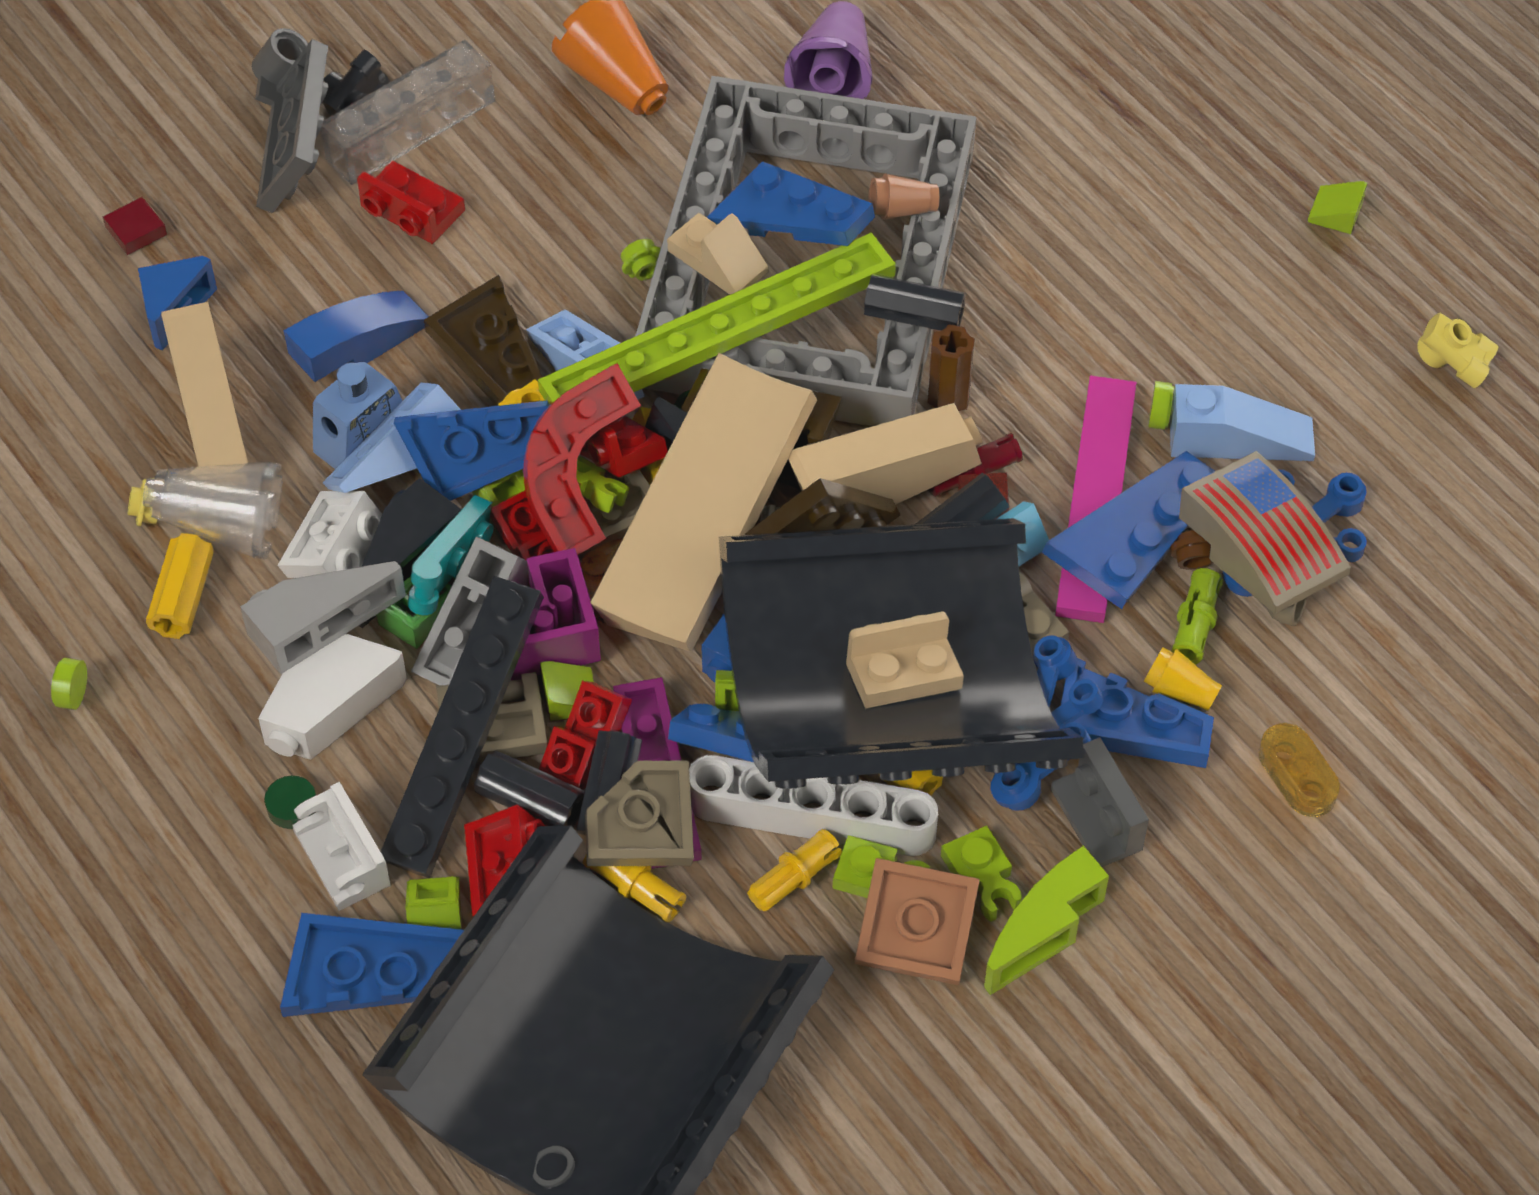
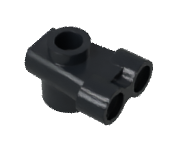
(359, 81)

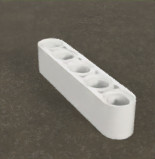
(786, 814)

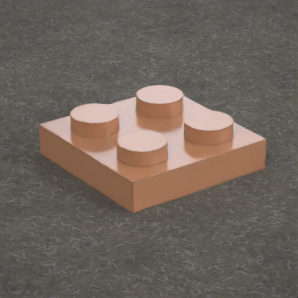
(917, 921)

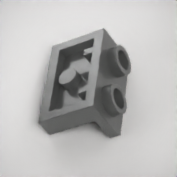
(1102, 806)

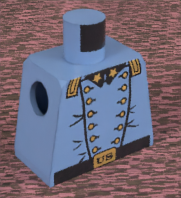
(351, 411)

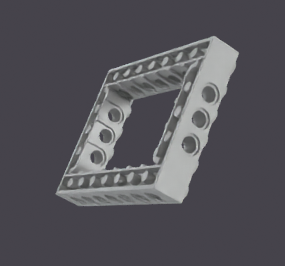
(835, 132)

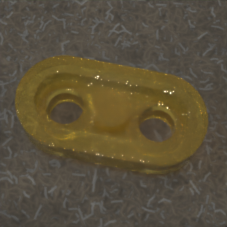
(1302, 772)

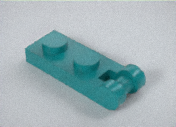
(447, 553)

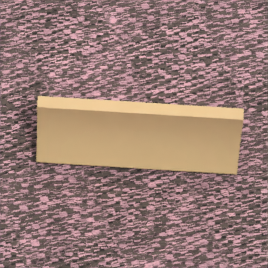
(705, 489)

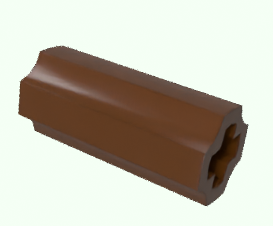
(951, 367)

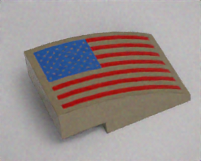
(1263, 532)

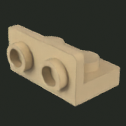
(903, 660)

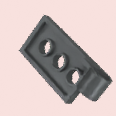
(293, 85)

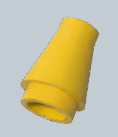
(1181, 679)

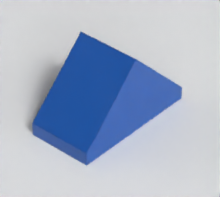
(173, 287)

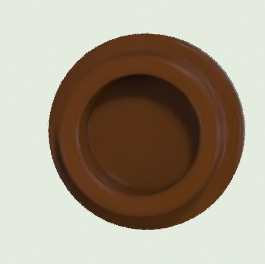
(1191, 551)

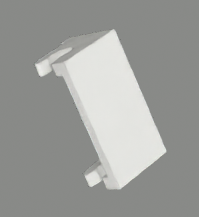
(340, 847)

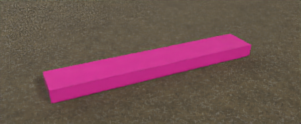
(1097, 479)

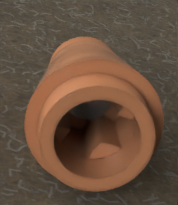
(902, 196)

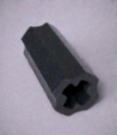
(913, 303)
(973, 502)
(611, 759)
(535, 791)

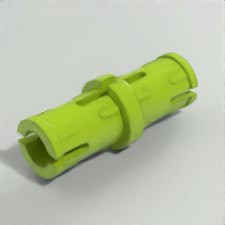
(1197, 614)

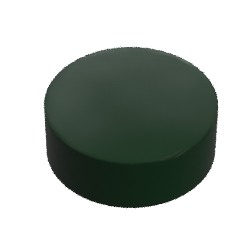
(284, 797)

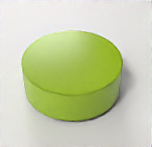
(1161, 405)
(69, 683)

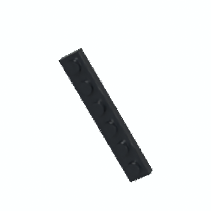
(461, 727)

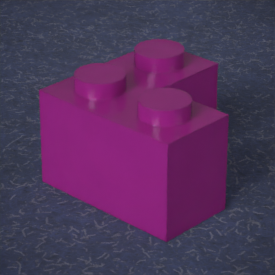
(565, 621)

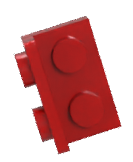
(410, 201)
(624, 447)
(493, 846)

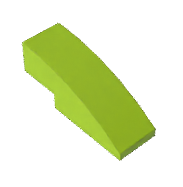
(1046, 918)

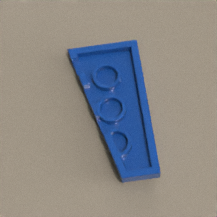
(1130, 534)
(360, 963)

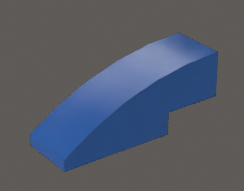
(353, 332)

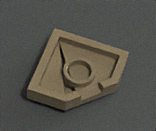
(643, 818)

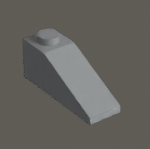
(315, 610)
(458, 614)

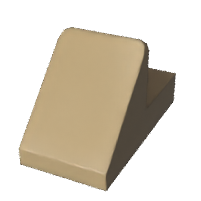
(719, 252)

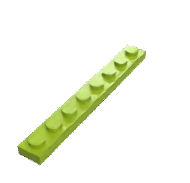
(733, 318)

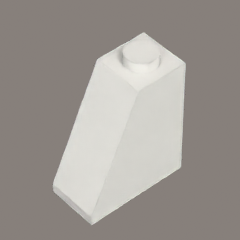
(329, 695)

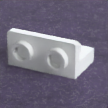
(332, 535)

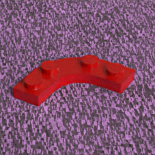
(553, 456)

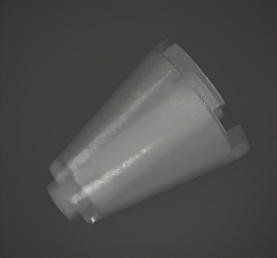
(220, 503)

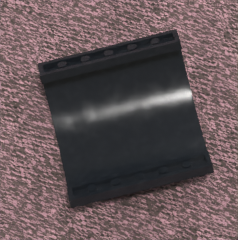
(788, 638)
(591, 1034)

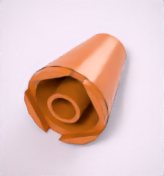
(612, 55)

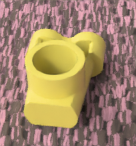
(1454, 344)

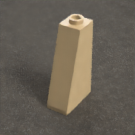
(204, 385)
(895, 456)

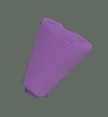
(832, 54)

